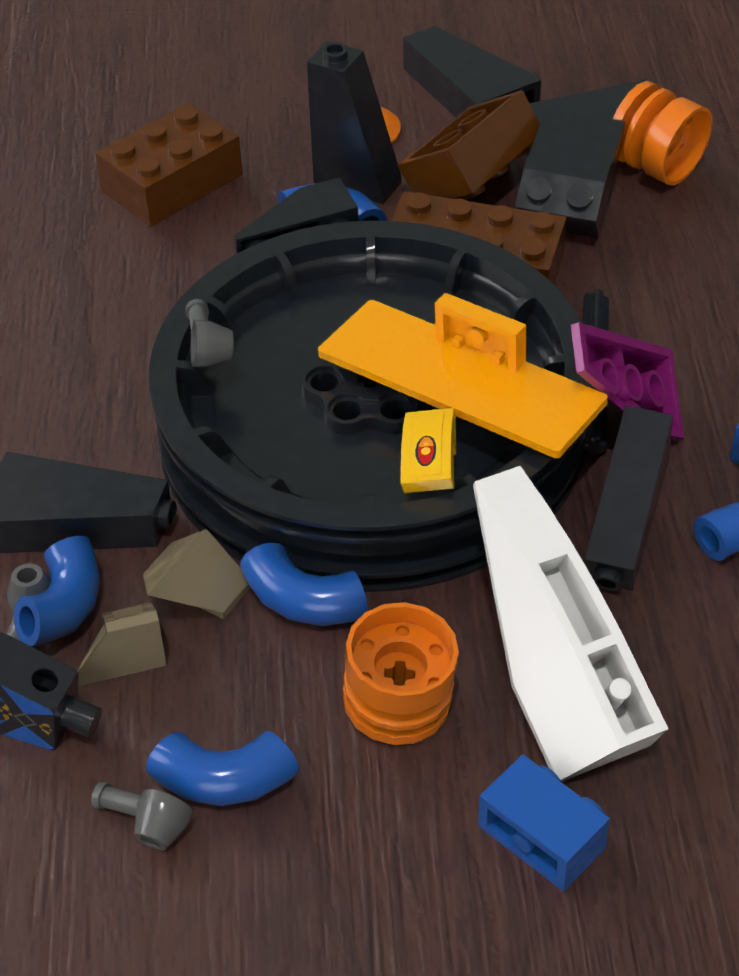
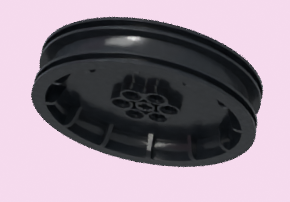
(313, 451)

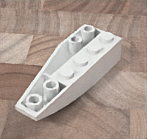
(560, 636)

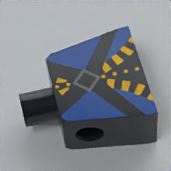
(40, 697)

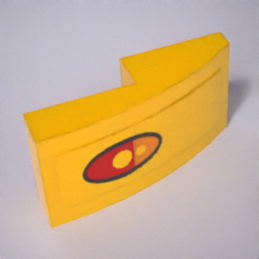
(428, 450)

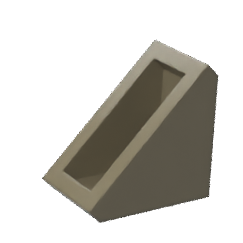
(197, 574)
(124, 645)

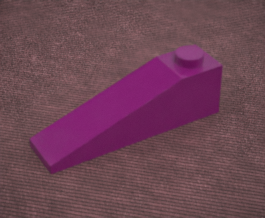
(628, 371)

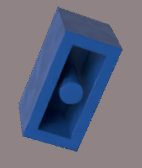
(543, 821)

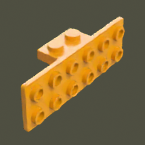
(467, 364)

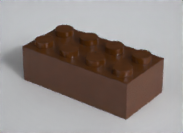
(529, 235)

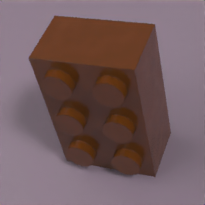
(472, 148)
(169, 163)

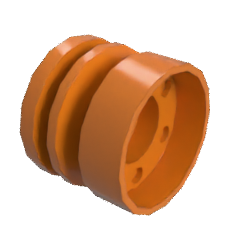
(663, 132)
(399, 673)

